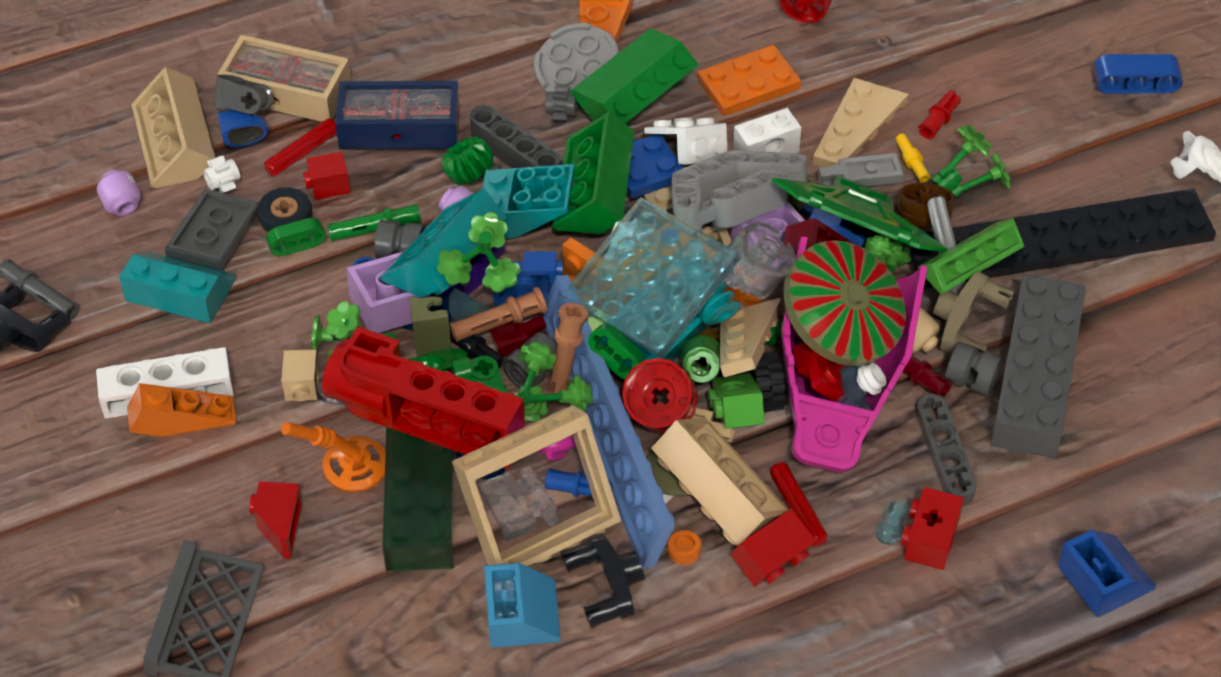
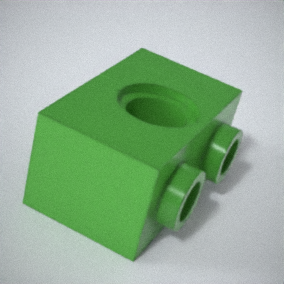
(736, 401)

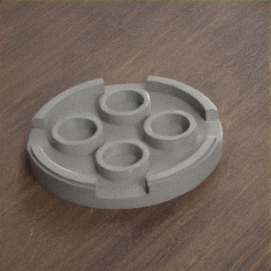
(572, 55)

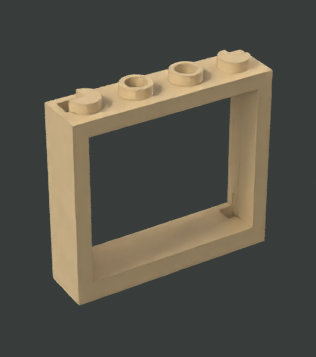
(519, 445)

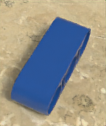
(1138, 73)

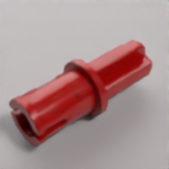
(939, 115)

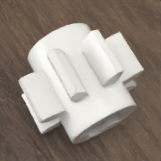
(221, 174)

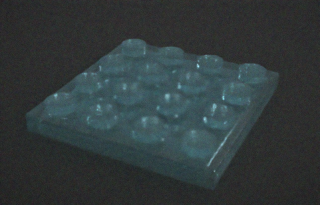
(651, 276)

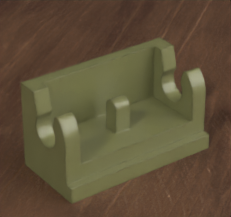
(429, 327)

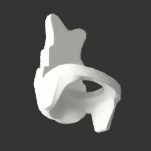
(1201, 154)

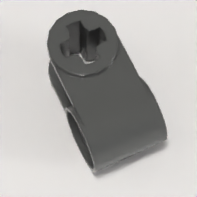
(241, 95)

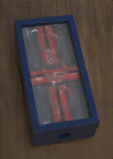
(397, 114)

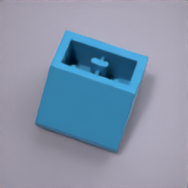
(520, 606)

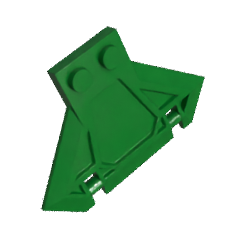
(862, 207)

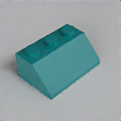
(175, 285)

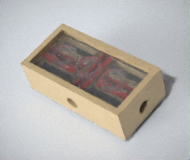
(300, 79)

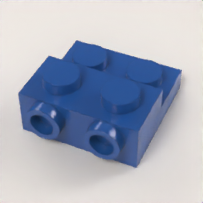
(536, 270)

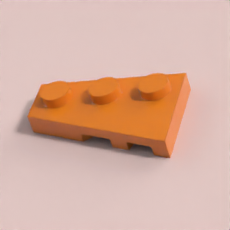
(606, 15)

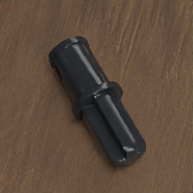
(477, 347)

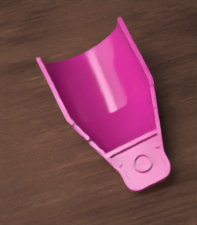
(831, 432)

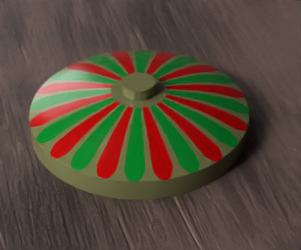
(844, 303)

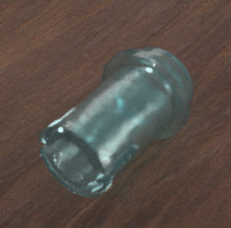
(890, 528)

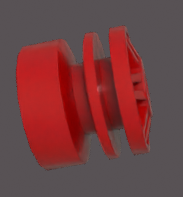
(648, 380)

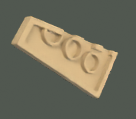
(857, 120)
(745, 334)

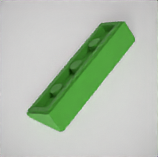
(973, 255)

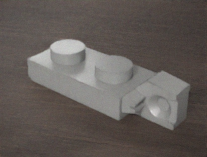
(864, 170)

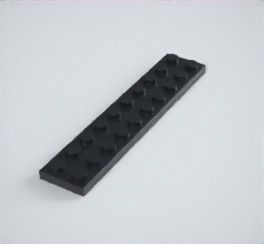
(1093, 233)

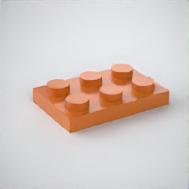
(748, 80)

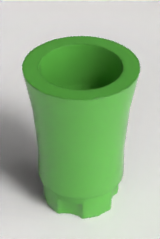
(701, 347)

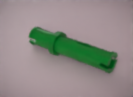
(368, 224)

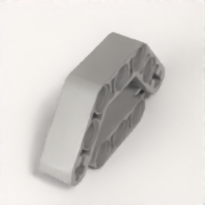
(734, 187)

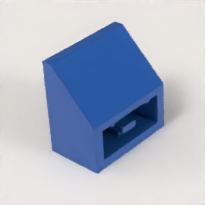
(1103, 571)

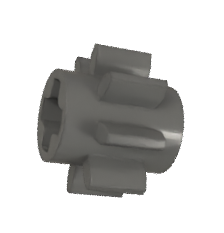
(561, 103)

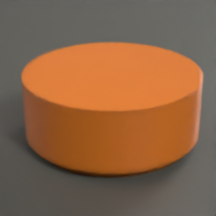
(684, 547)

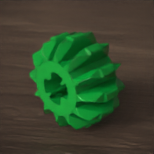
(467, 160)

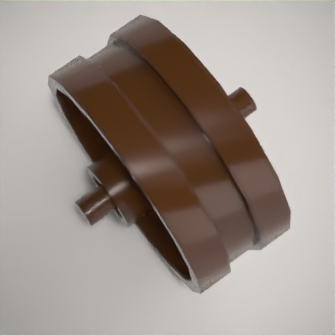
(914, 200)

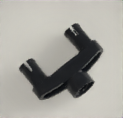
(22, 332)
(620, 573)

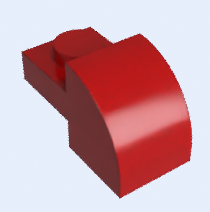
(822, 372)

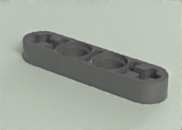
(947, 448)

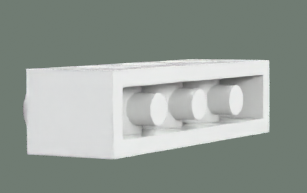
(195, 371)

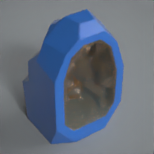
(241, 128)

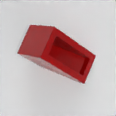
(277, 513)

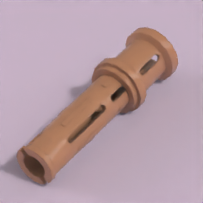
(512, 310)
(568, 338)

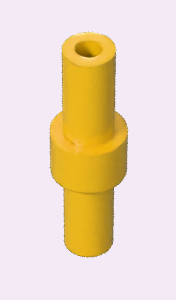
(912, 158)

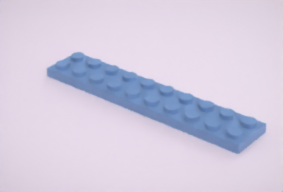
(634, 486)

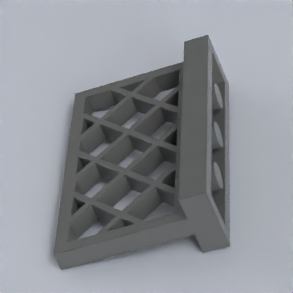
(177, 599)

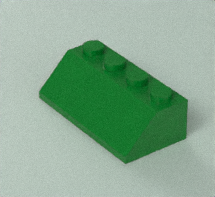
(635, 76)
(600, 175)

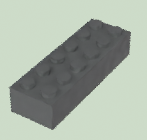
(1039, 366)

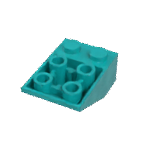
(530, 195)

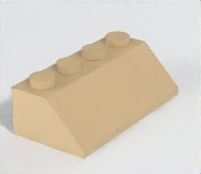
(172, 129)
(717, 478)

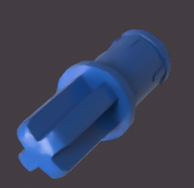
(568, 482)

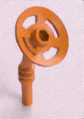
(352, 456)

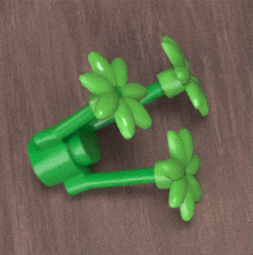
(950, 177)

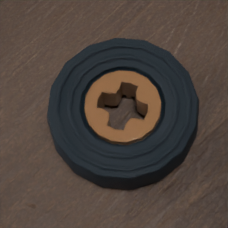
(292, 199)

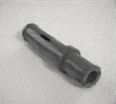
(31, 285)

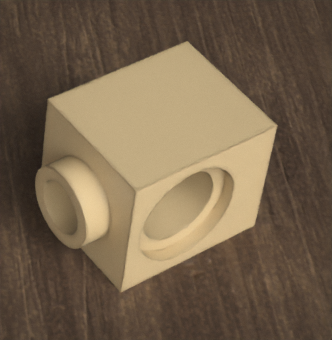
(300, 375)

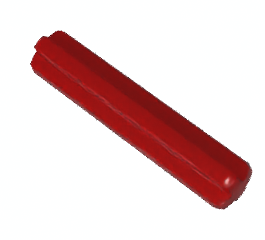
(300, 147)
(797, 501)

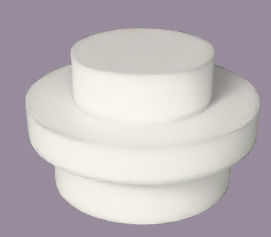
(871, 378)

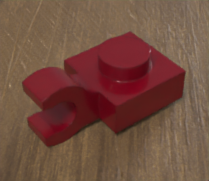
(512, 336)

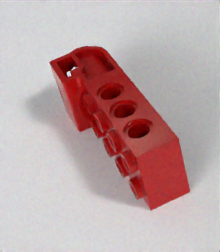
(417, 398)

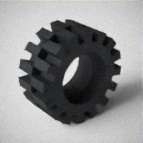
(770, 381)

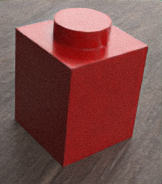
(327, 175)

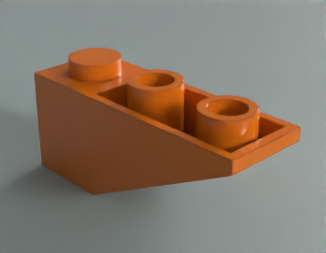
(173, 411)

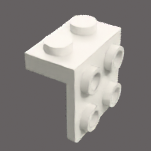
(694, 140)

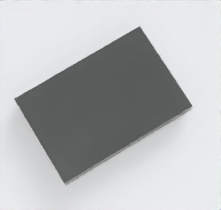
(212, 229)

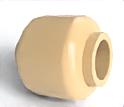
(926, 333)

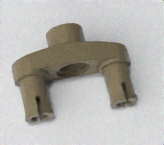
(957, 307)

